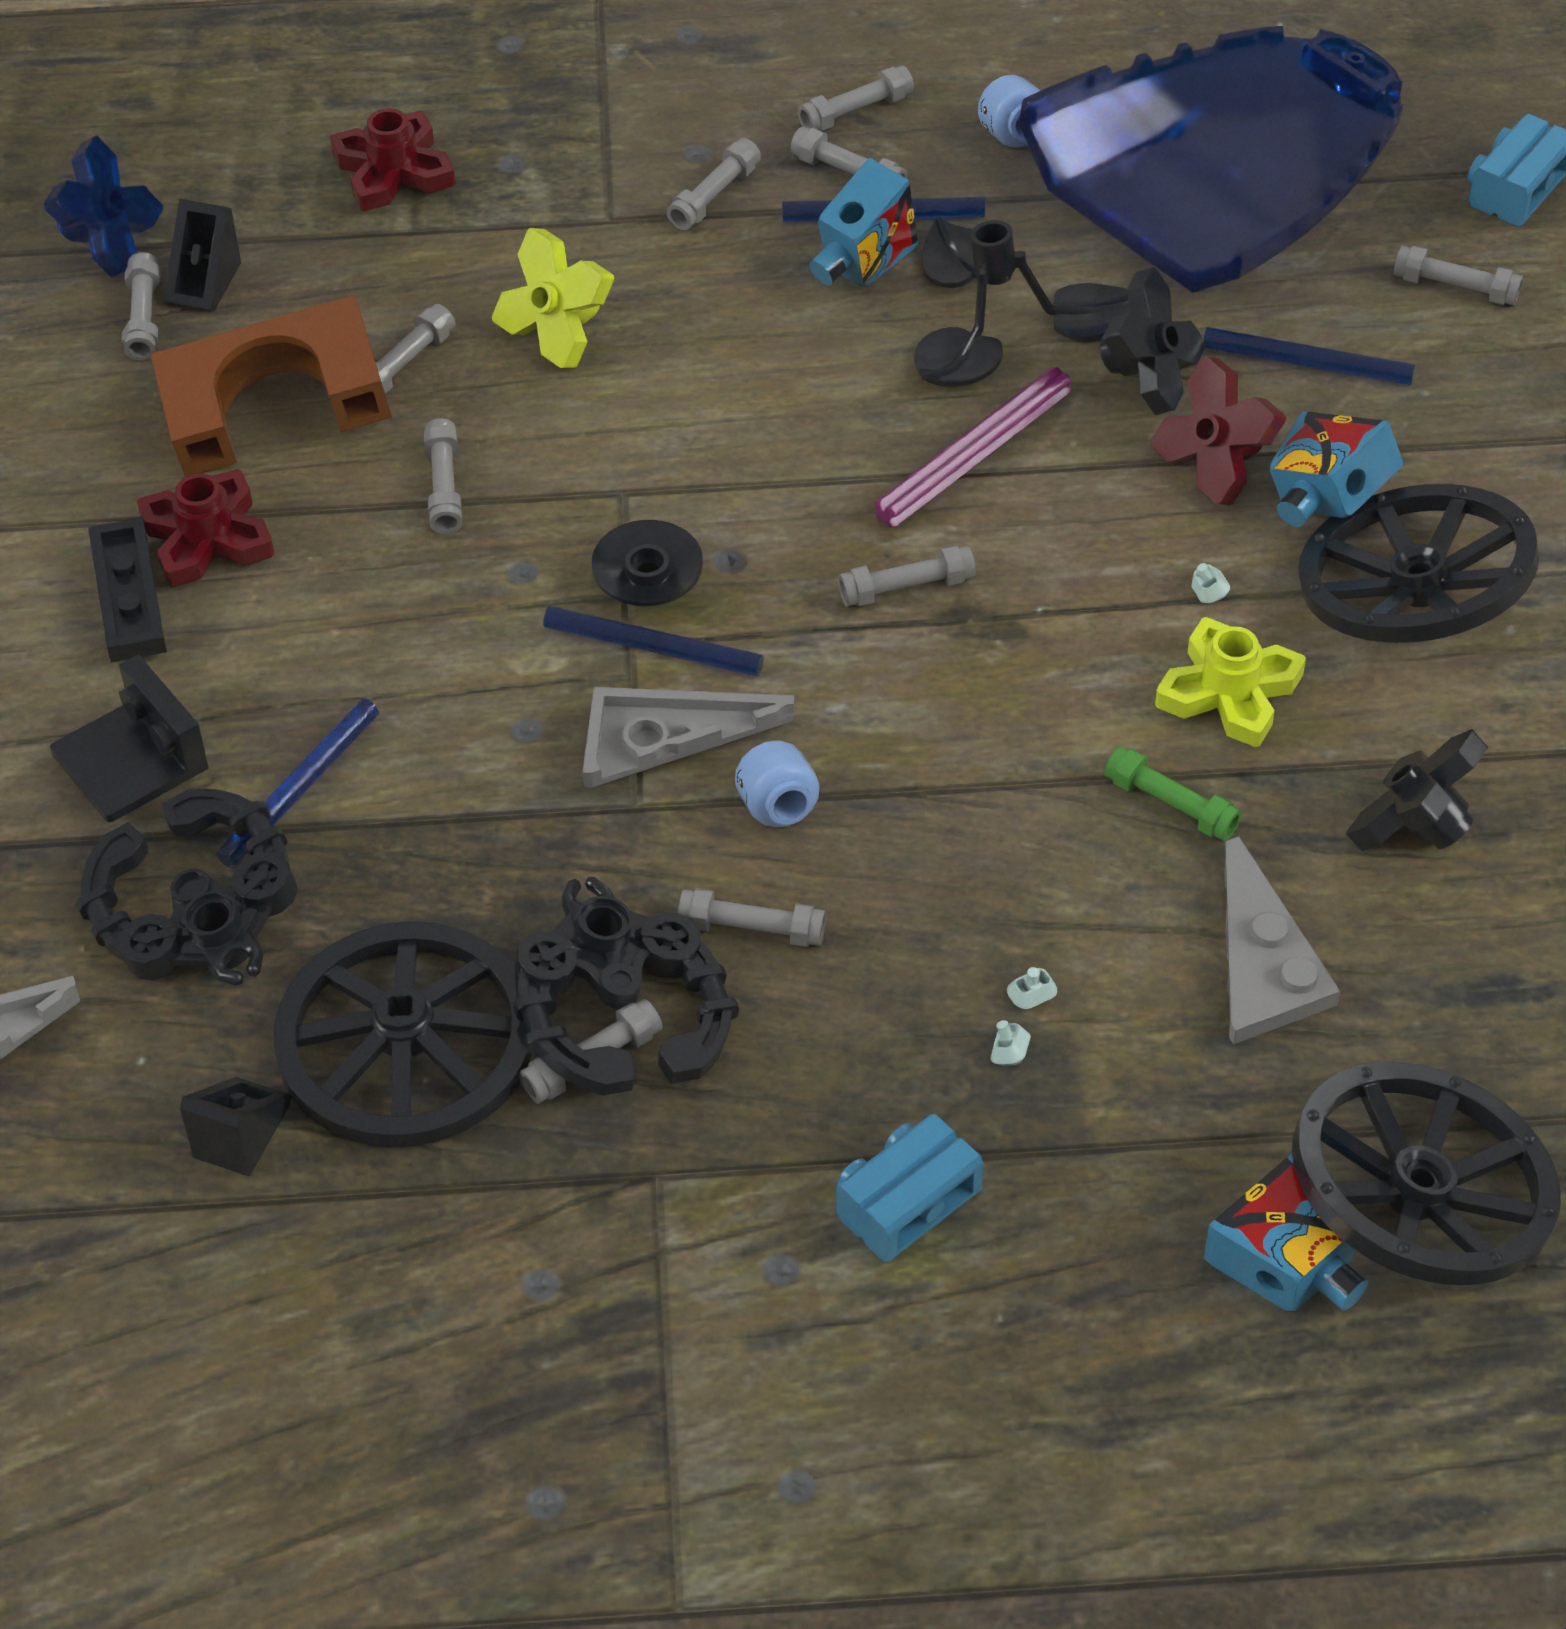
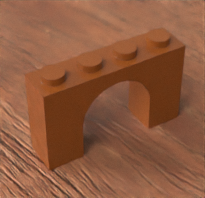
(206, 375)

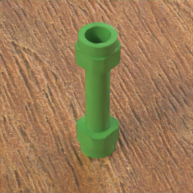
(1214, 816)

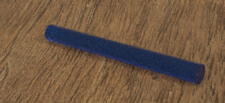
(923, 208)
(1309, 356)
(653, 641)
(305, 775)

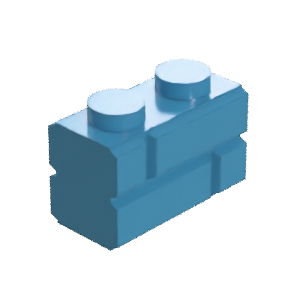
(1519, 170)
(908, 1186)

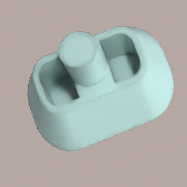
(1209, 584)
(1032, 988)
(1010, 1044)

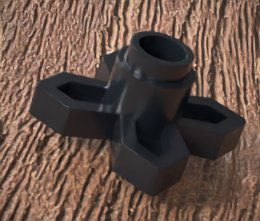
(1152, 342)
(1423, 796)

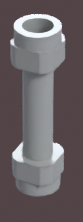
(891, 85)
(813, 146)
(690, 206)
(1413, 264)
(431, 326)
(139, 334)
(444, 503)
(953, 565)
(803, 925)
(633, 1024)

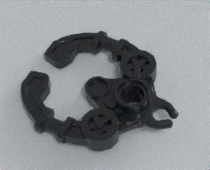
(209, 920)
(609, 950)

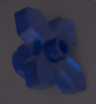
(101, 210)

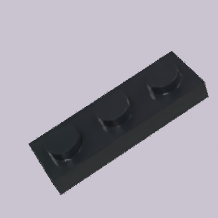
(127, 590)

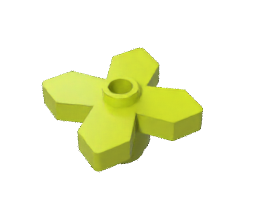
(555, 298)
(1231, 676)

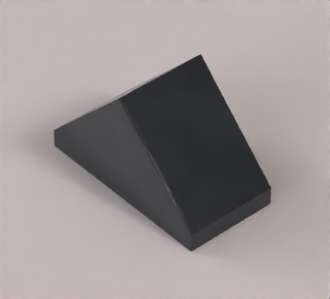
(201, 255)
(232, 1122)

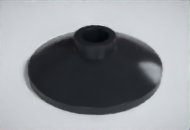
(647, 563)

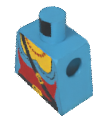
(866, 227)
(1332, 465)
(1282, 1246)

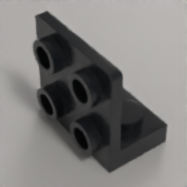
(135, 748)

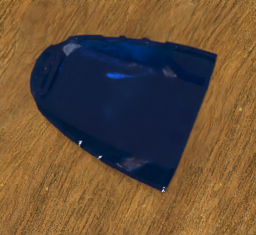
(1218, 148)

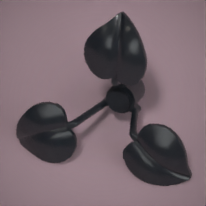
(988, 253)

